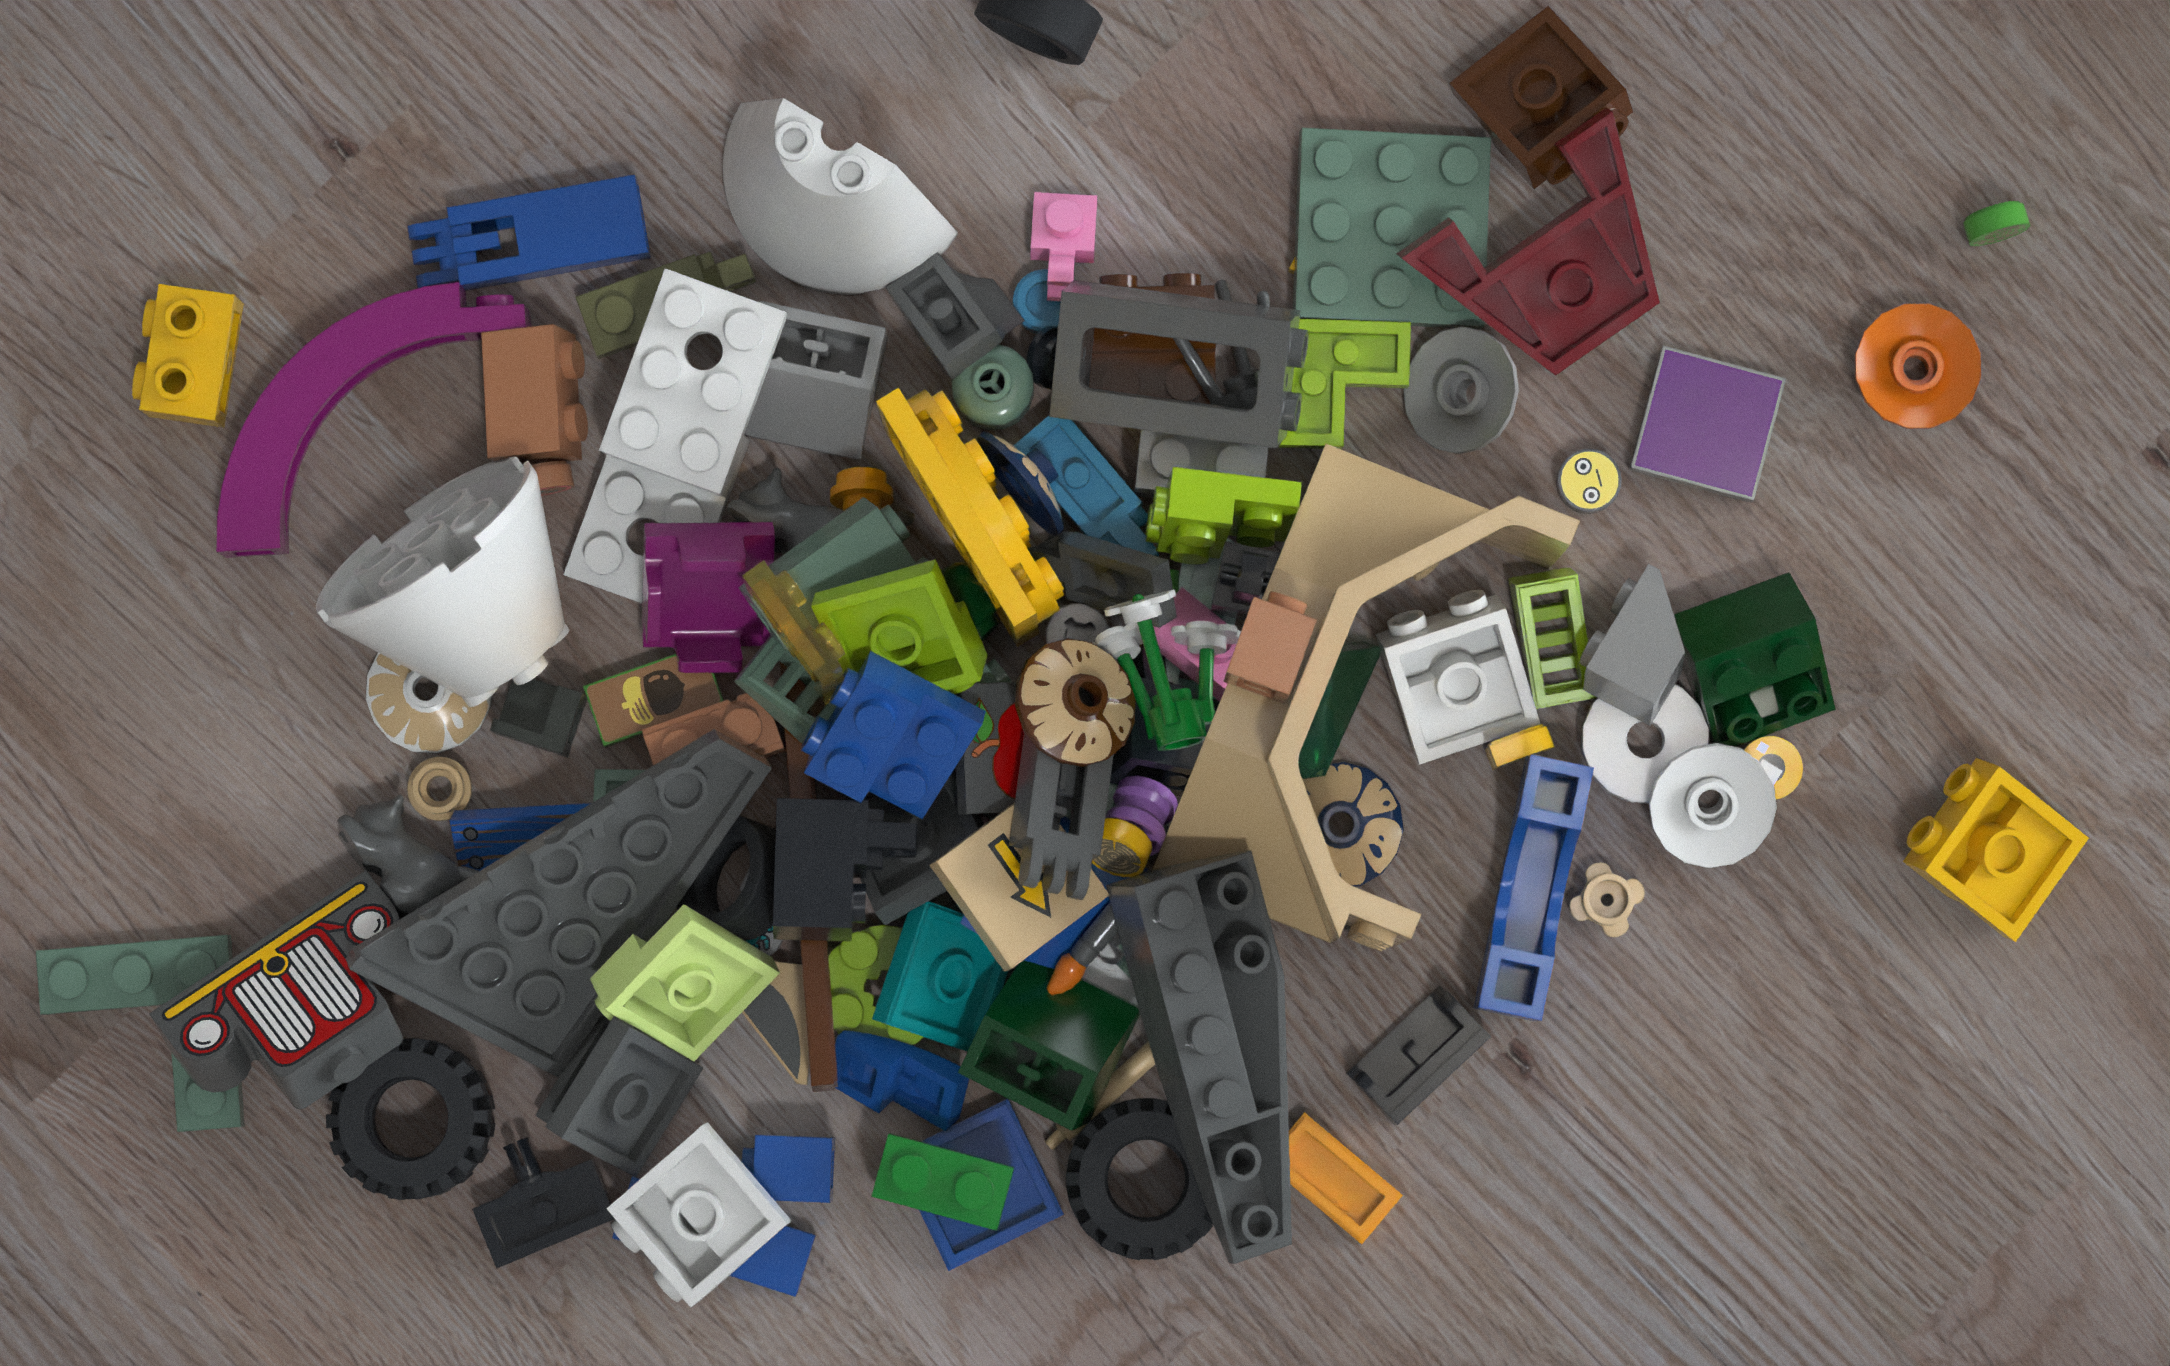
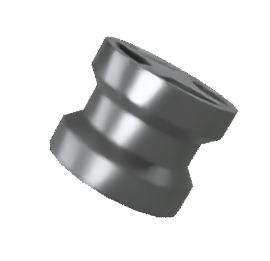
(1081, 615)

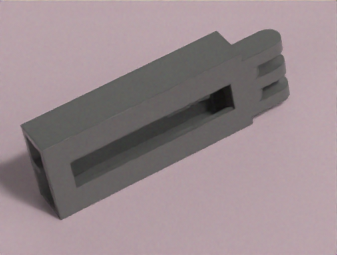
(1038, 819)

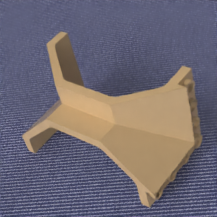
(1348, 543)

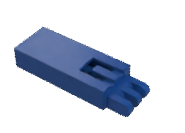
(554, 232)

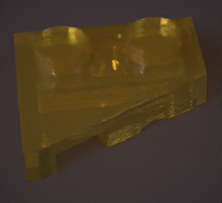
(813, 647)

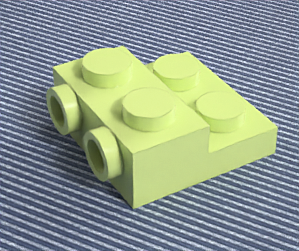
(683, 982)

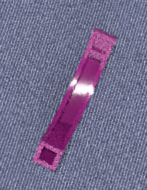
(316, 379)

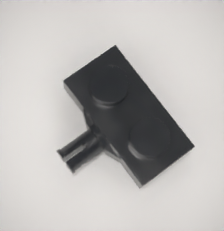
(541, 1207)

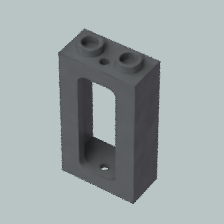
(1265, 329)

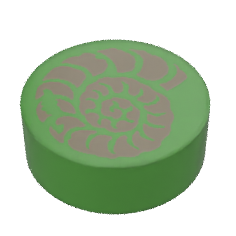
(1996, 223)

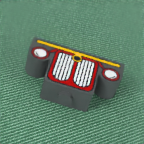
(290, 1004)

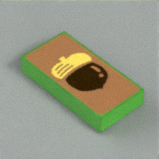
(647, 697)

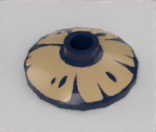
(1026, 480)
(1374, 816)

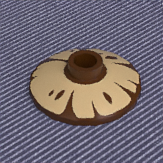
(1055, 715)

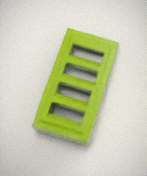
(1525, 615)

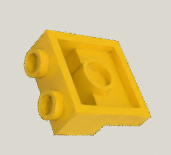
(1993, 847)

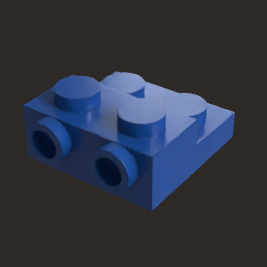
(890, 736)

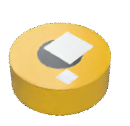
(1780, 762)

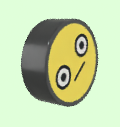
(1588, 481)

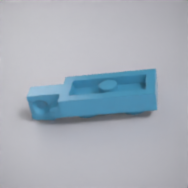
(1089, 485)

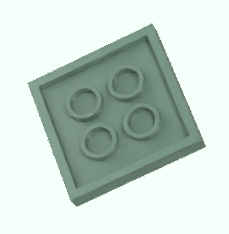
(1368, 200)

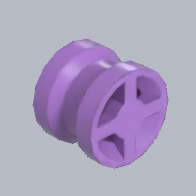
(1146, 805)

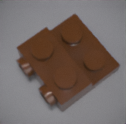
(1537, 92)
(1149, 362)

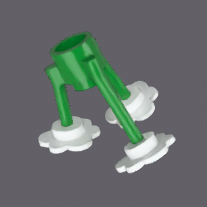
(1175, 717)

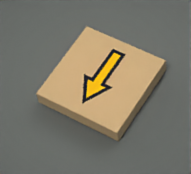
(985, 885)

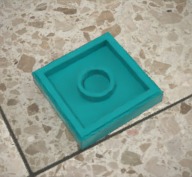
(939, 978)

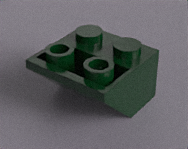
(1755, 661)
(1050, 1048)

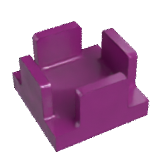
(694, 592)

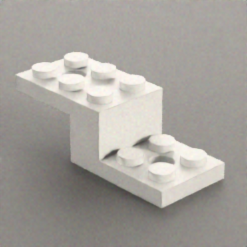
(675, 427)

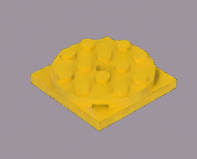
(962, 494)

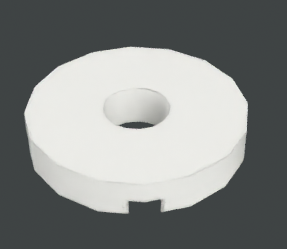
(1614, 764)

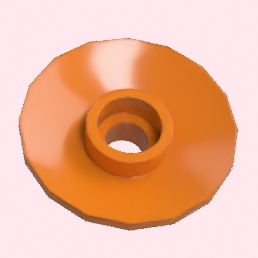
(1943, 347)

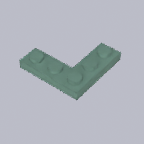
(142, 977)

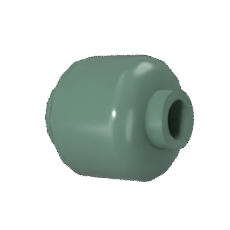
(1008, 404)

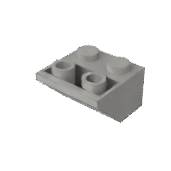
(820, 384)

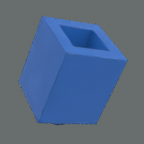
(793, 1166)

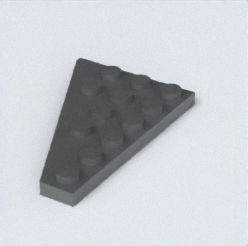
(527, 933)

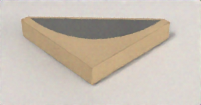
(781, 1022)

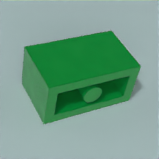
(943, 1181)

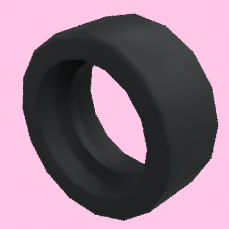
(1046, 27)
(753, 908)

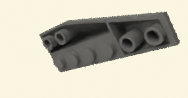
(1217, 1034)

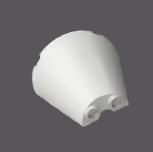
(823, 213)

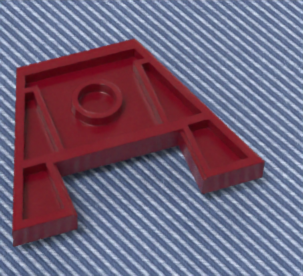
(1570, 278)

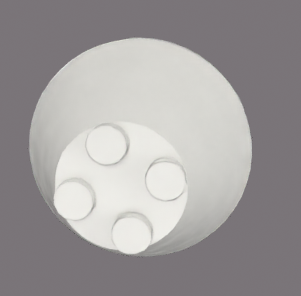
(460, 587)

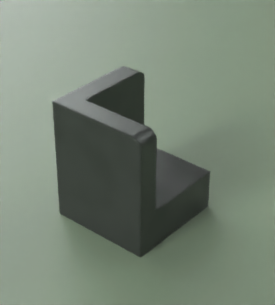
(541, 716)

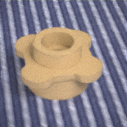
(1624, 893)

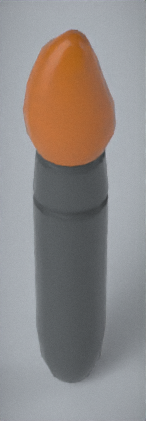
(1073, 964)

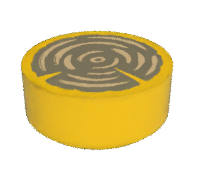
(1123, 849)

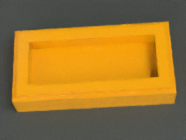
(1337, 1180)

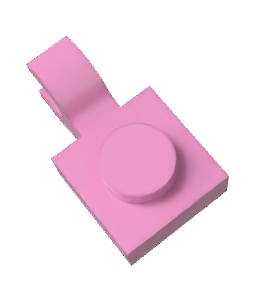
(1063, 235)

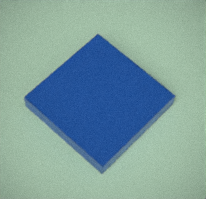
(1030, 1199)

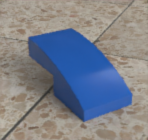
(887, 1070)

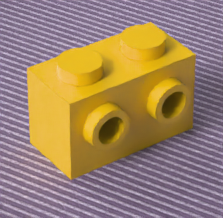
(188, 355)

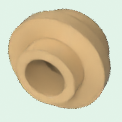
(420, 782)

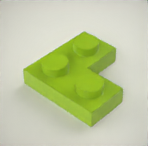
(1341, 357)

